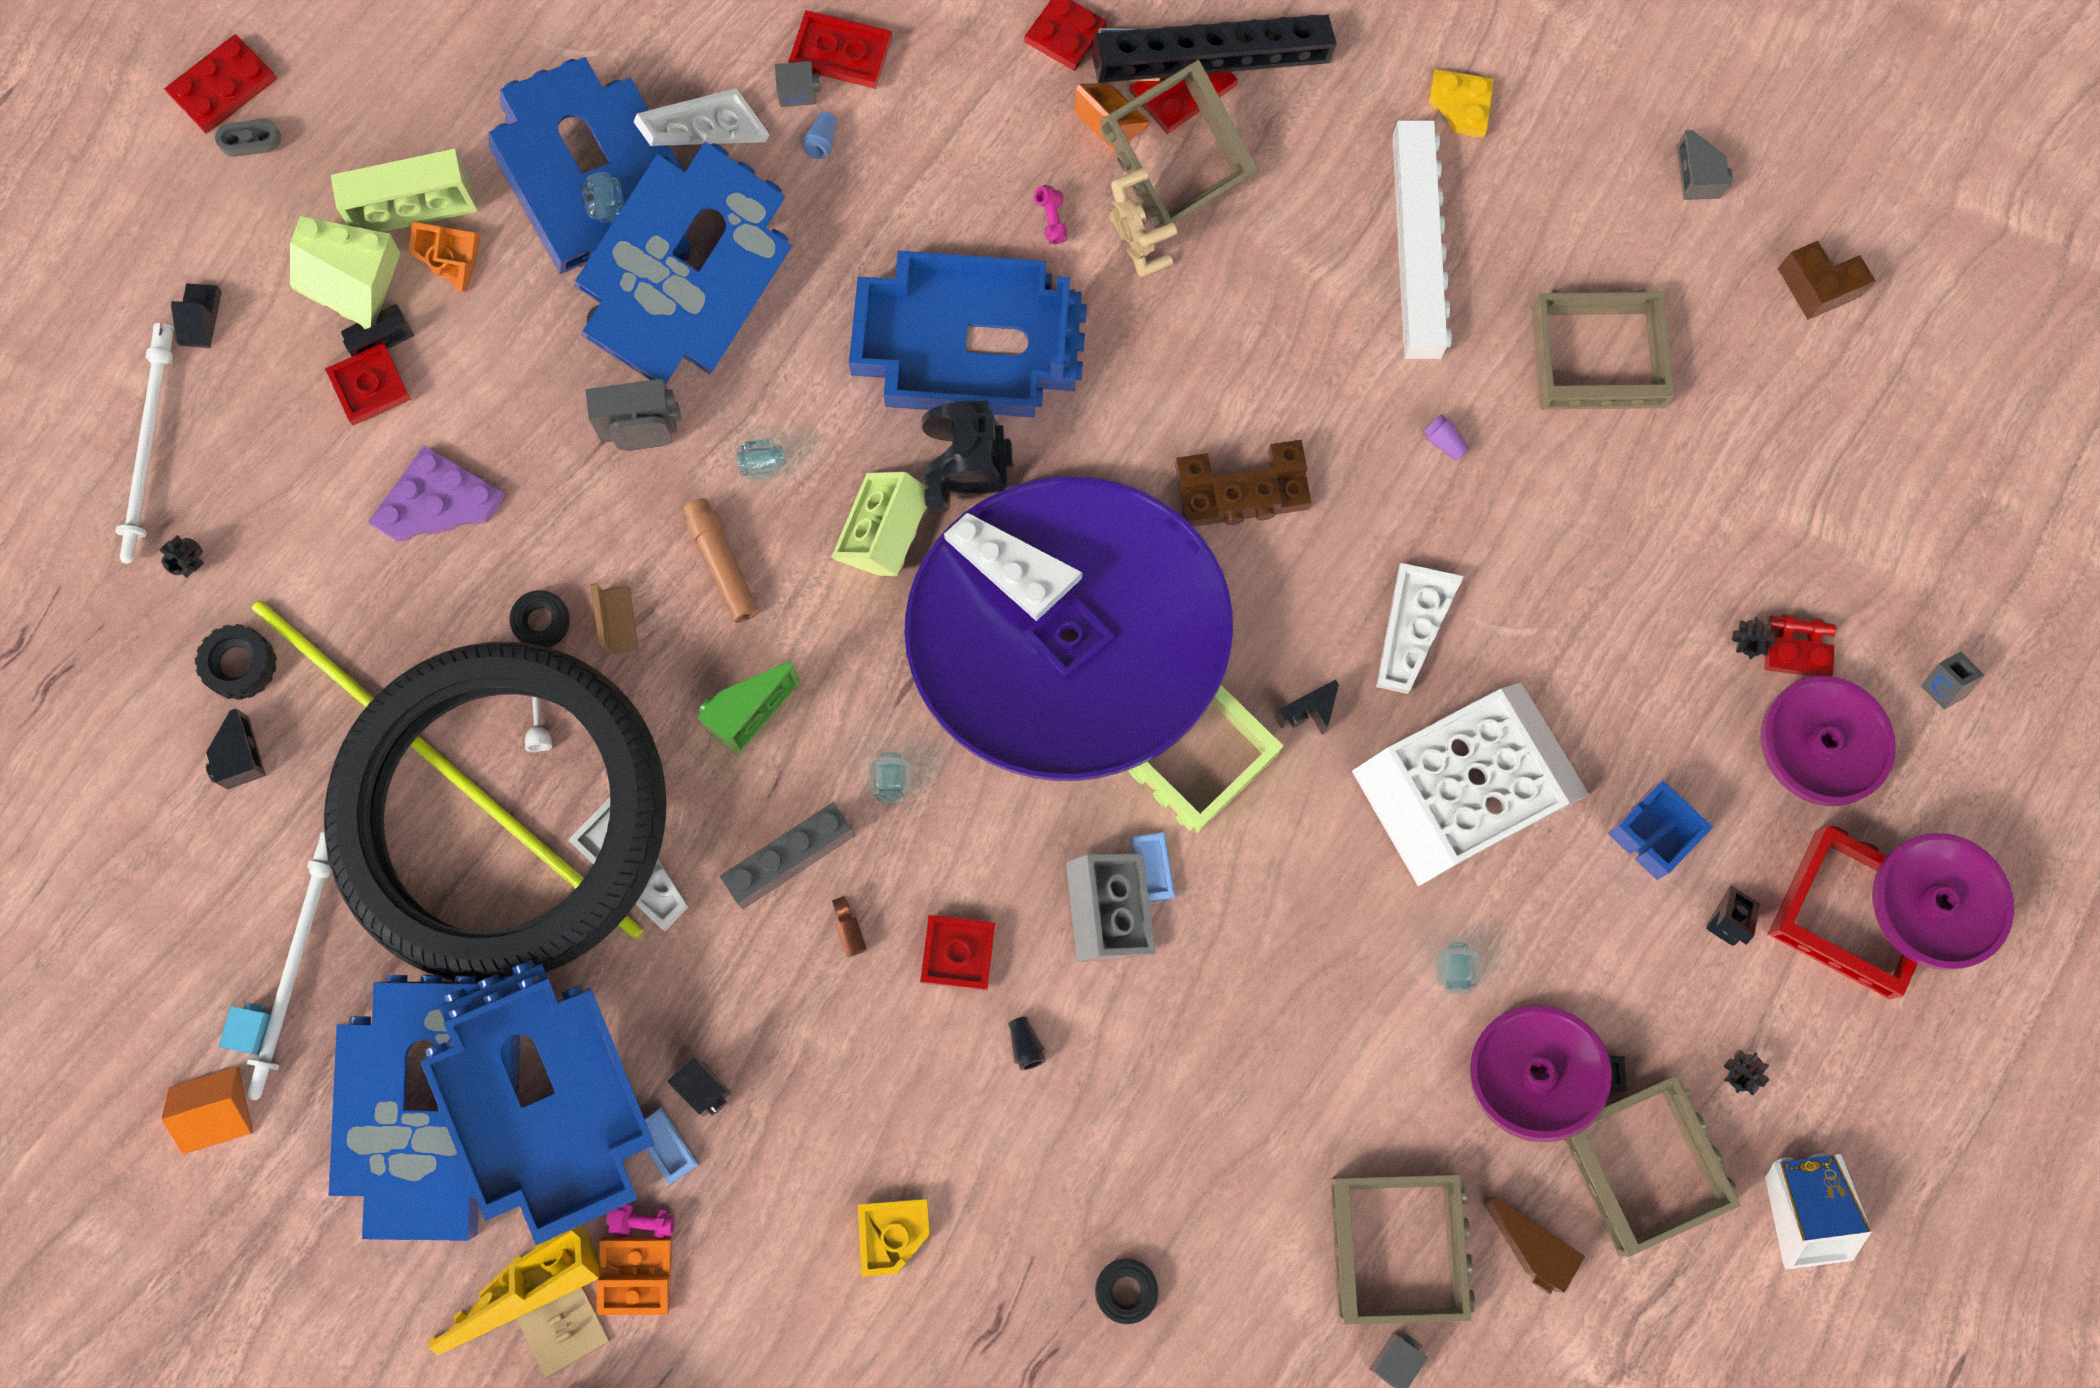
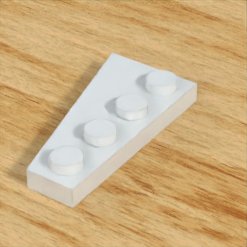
(710, 118)
(1017, 568)
(1415, 616)
(660, 897)

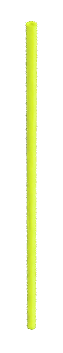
(435, 758)

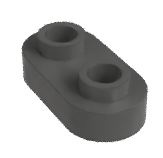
(249, 137)

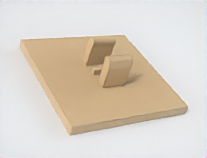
(563, 1331)

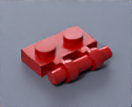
(1801, 656)

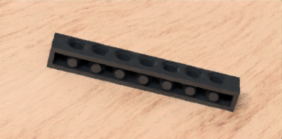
(1217, 46)

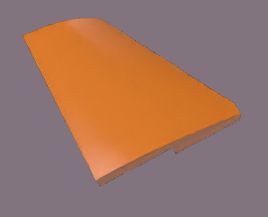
(445, 251)

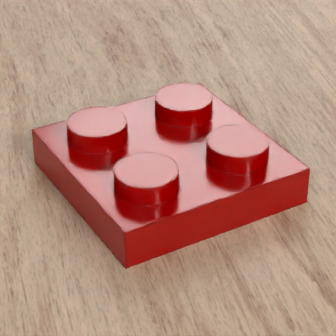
(1065, 32)
(368, 384)
(957, 952)

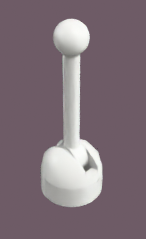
(537, 737)

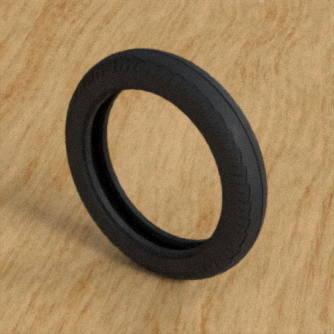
(379, 741)

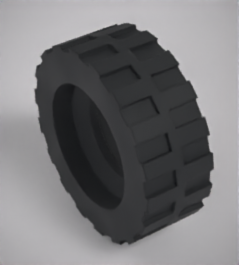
(220, 641)

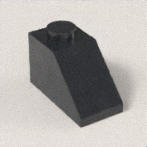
(234, 753)
(700, 1087)

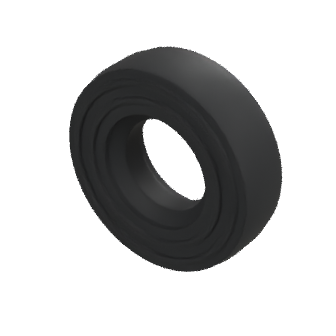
(528, 603)
(1148, 1291)

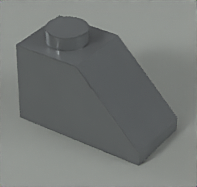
(1702, 168)

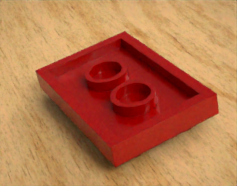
(841, 48)
(220, 83)
(1177, 104)

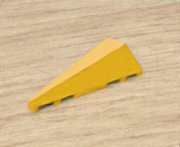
(525, 1285)

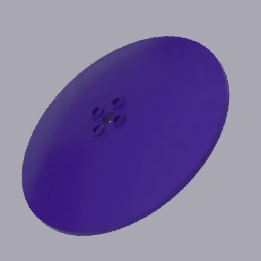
(1146, 619)

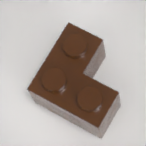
(1819, 284)

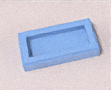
(1156, 865)
(670, 1150)

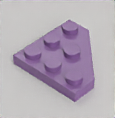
(434, 499)

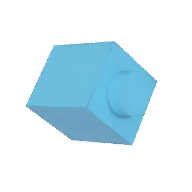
(245, 1028)

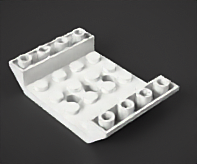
(1435, 809)

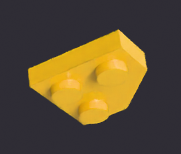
(1462, 100)
(891, 1234)

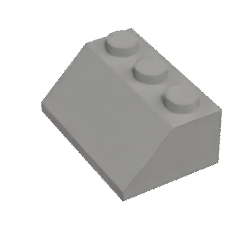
(1110, 907)

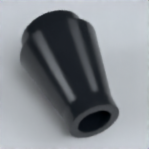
(1026, 1046)

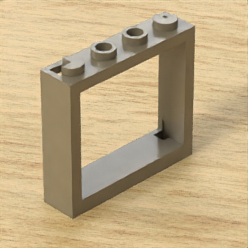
(1218, 122)
(1604, 396)
(1705, 1154)
(1457, 1232)

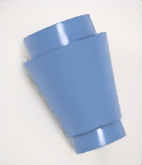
(820, 137)

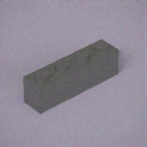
(787, 856)

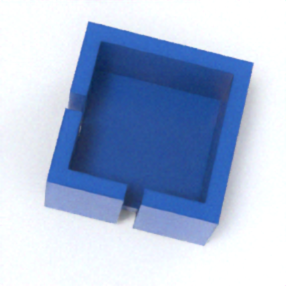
(1660, 830)

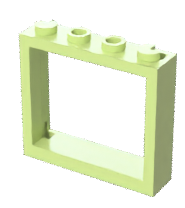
(1250, 729)

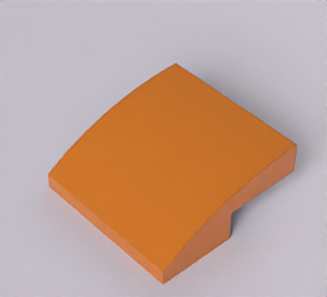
(634, 1276)

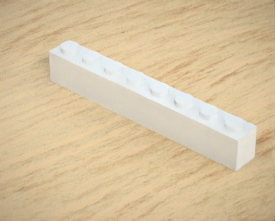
(1420, 240)

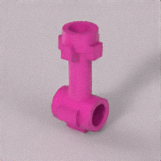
(1051, 200)
(623, 1219)

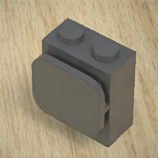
(634, 414)

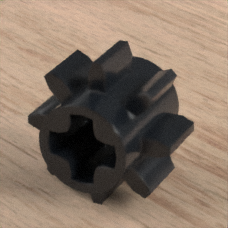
(181, 556)
(1753, 637)
(1746, 1072)

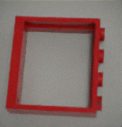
(1819, 949)

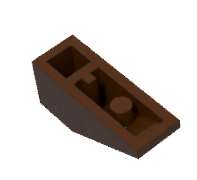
(1537, 1250)

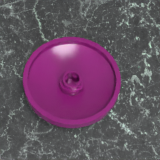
(1828, 741)
(1943, 901)
(1540, 1073)

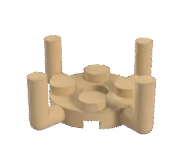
(1129, 221)

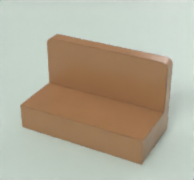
(614, 619)

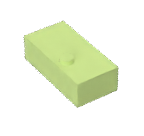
(405, 192)

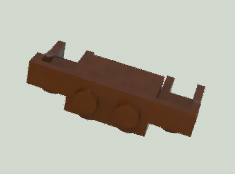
(1244, 494)

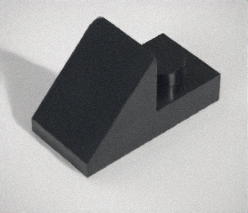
(196, 315)
(1317, 704)
(1735, 917)

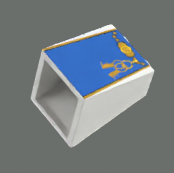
(1816, 1211)

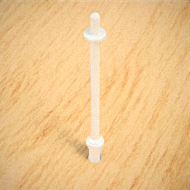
(159, 356)
(319, 871)

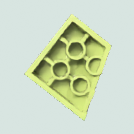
(343, 267)

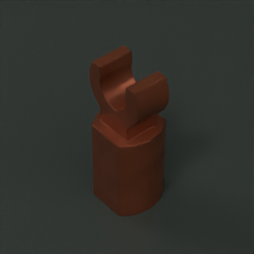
(848, 929)

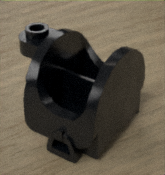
(973, 461)

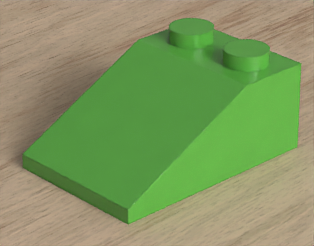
(744, 708)

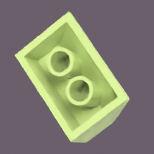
(882, 523)

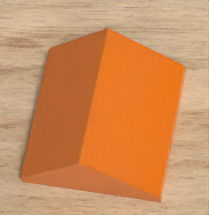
(1098, 100)
(207, 1111)

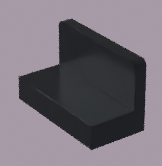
(389, 328)

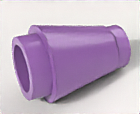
(1446, 437)

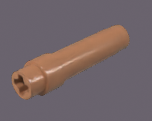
(708, 533)

